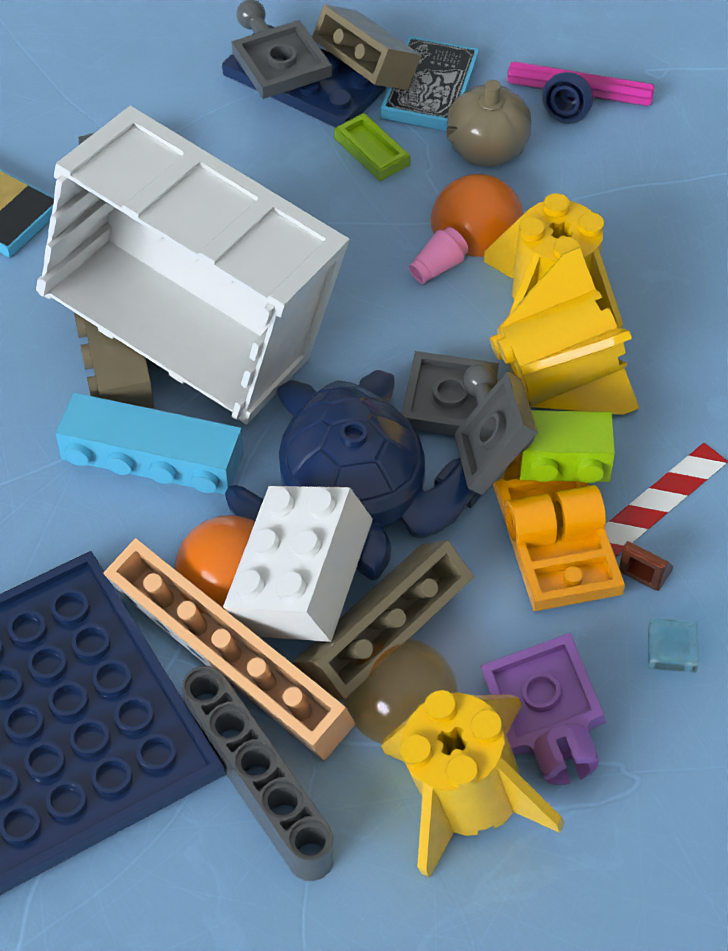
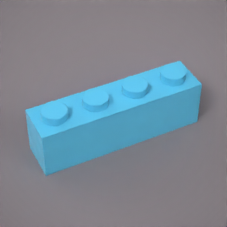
(150, 443)

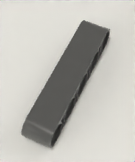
(267, 790)

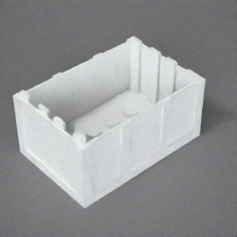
(188, 261)

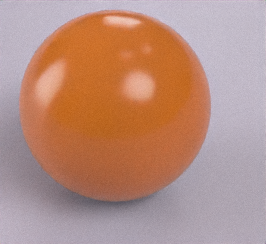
(478, 209)
(212, 555)

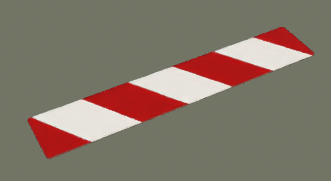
(663, 496)

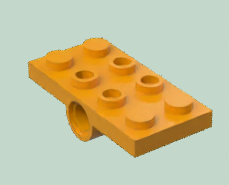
(558, 539)

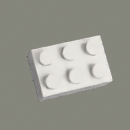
(299, 562)

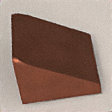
(644, 566)

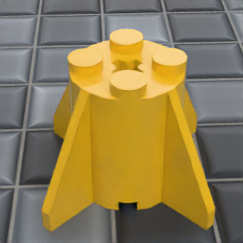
(542, 237)
(566, 344)
(464, 769)

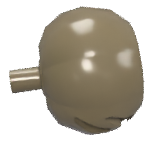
(489, 125)

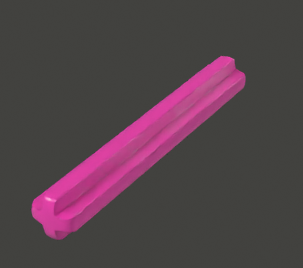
(601, 86)

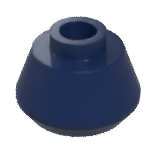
(567, 97)

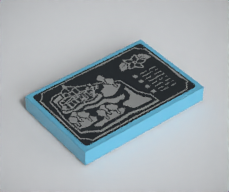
(439, 79)

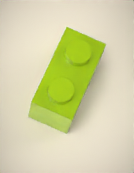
(569, 447)

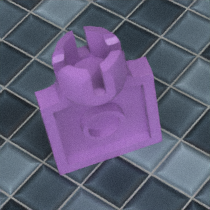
(555, 709)

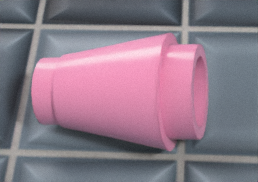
(439, 255)

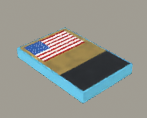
(22, 212)

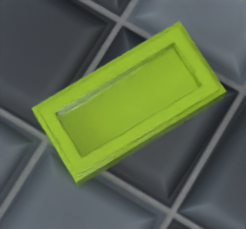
(372, 147)

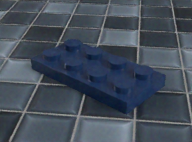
(328, 100)

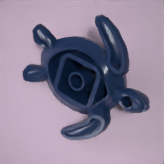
(364, 443)

